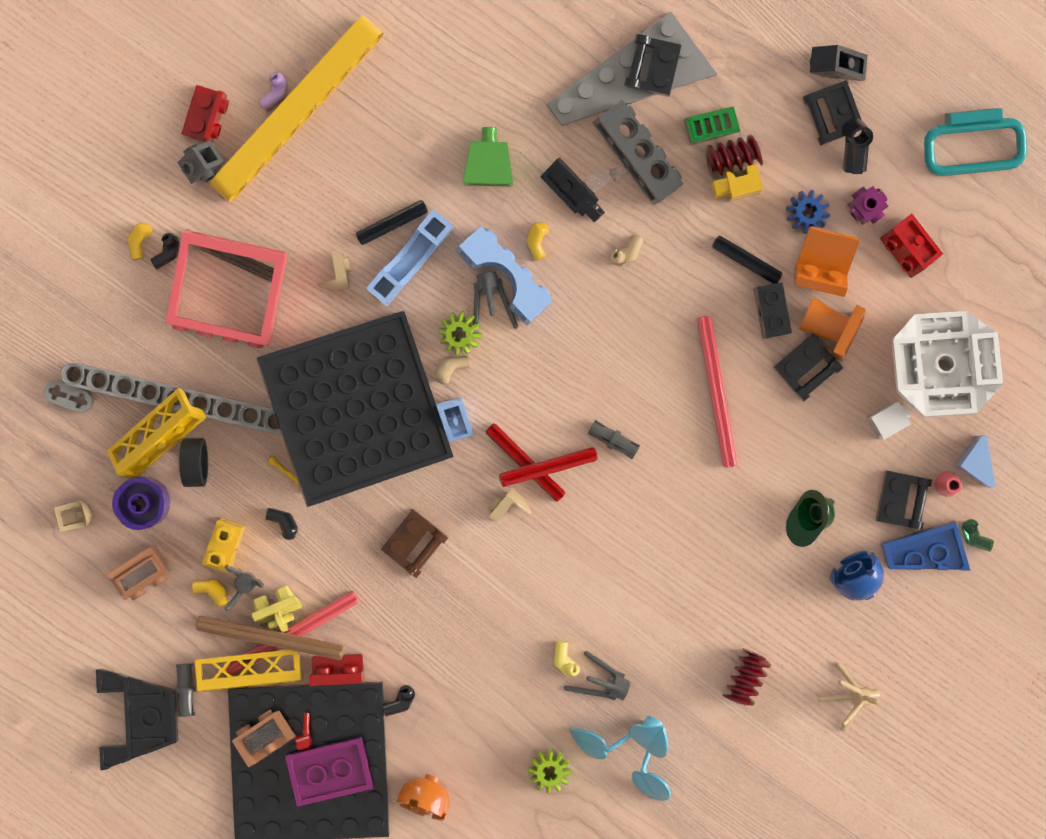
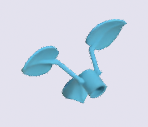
(648, 735)

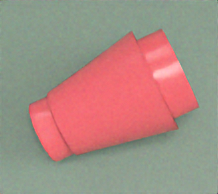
(942, 484)

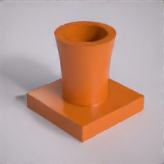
(833, 325)

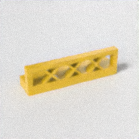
(155, 442)
(248, 680)

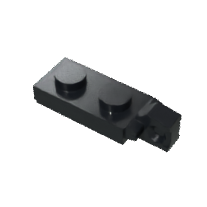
(572, 190)

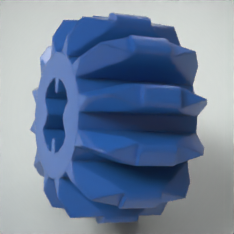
(800, 205)

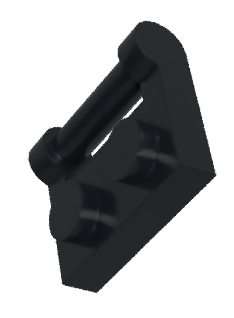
(661, 68)
(840, 106)
(801, 361)
(895, 497)

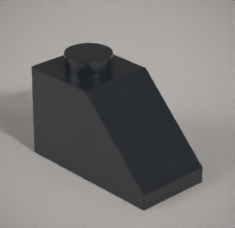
(838, 63)

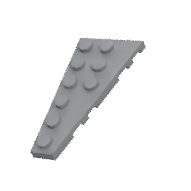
(605, 84)

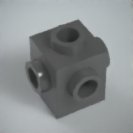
(200, 162)

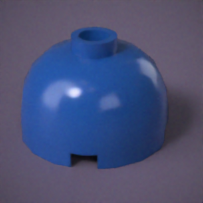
(858, 577)

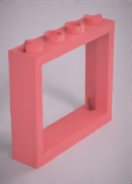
(234, 247)

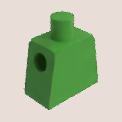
(488, 161)

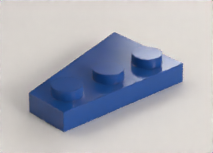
(928, 549)

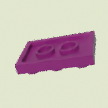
(329, 771)

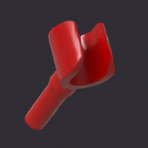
(305, 740)

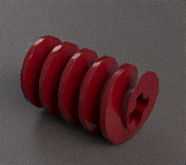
(733, 155)
(747, 678)

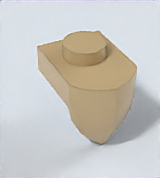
(341, 268)
(500, 505)
(72, 515)

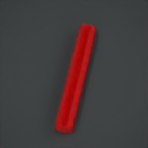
(522, 460)
(548, 467)

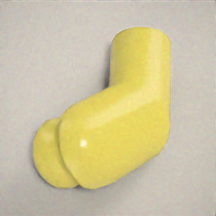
(563, 662)

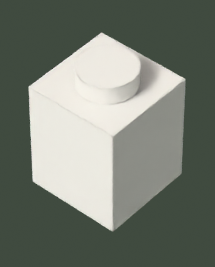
(889, 420)

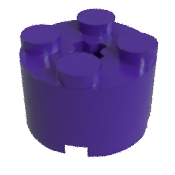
(130, 513)

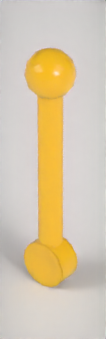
(273, 461)

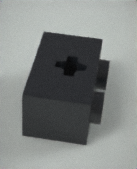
(772, 310)

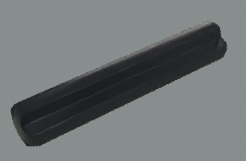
(392, 222)
(747, 259)

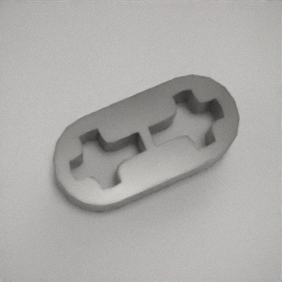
(70, 391)

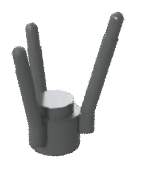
(487, 285)
(244, 583)
(615, 686)

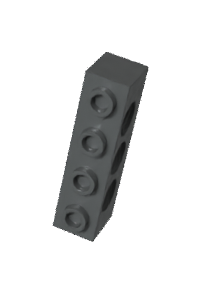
(624, 147)

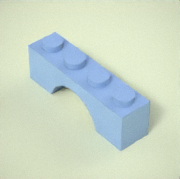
(483, 251)
(411, 258)

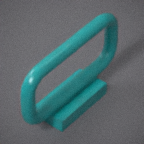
(971, 122)

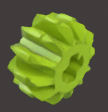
(454, 325)
(559, 770)

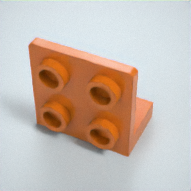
(825, 261)

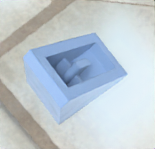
(455, 419)
(977, 462)

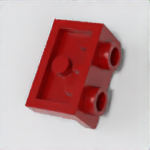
(205, 114)
(911, 246)
(337, 672)

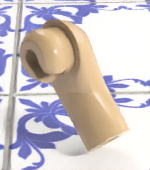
(628, 254)
(448, 366)

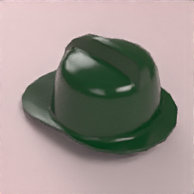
(809, 518)

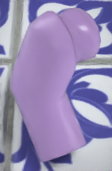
(277, 92)

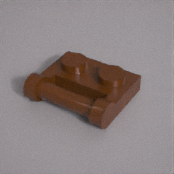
(408, 536)

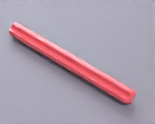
(717, 391)
(302, 627)

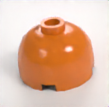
(425, 797)

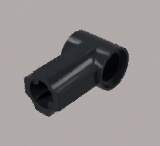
(856, 147)

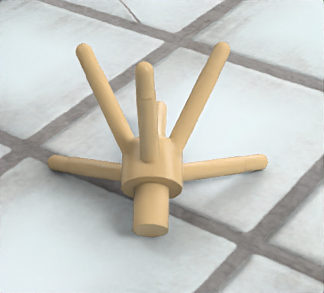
(859, 696)

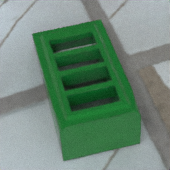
(692, 132)

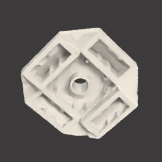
(968, 349)

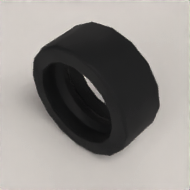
(193, 462)

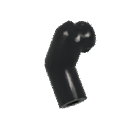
(169, 251)
(285, 522)
(402, 702)

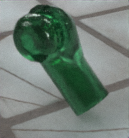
(973, 538)

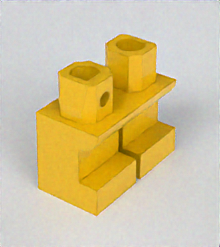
(738, 187)
(223, 544)

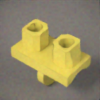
(279, 613)

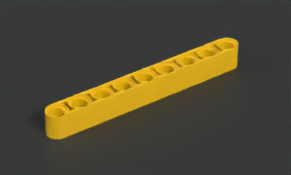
(296, 108)

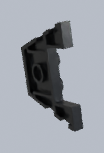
(148, 717)

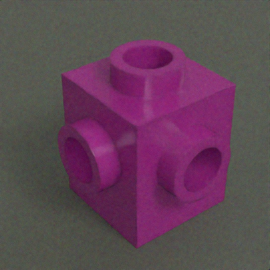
(859, 209)

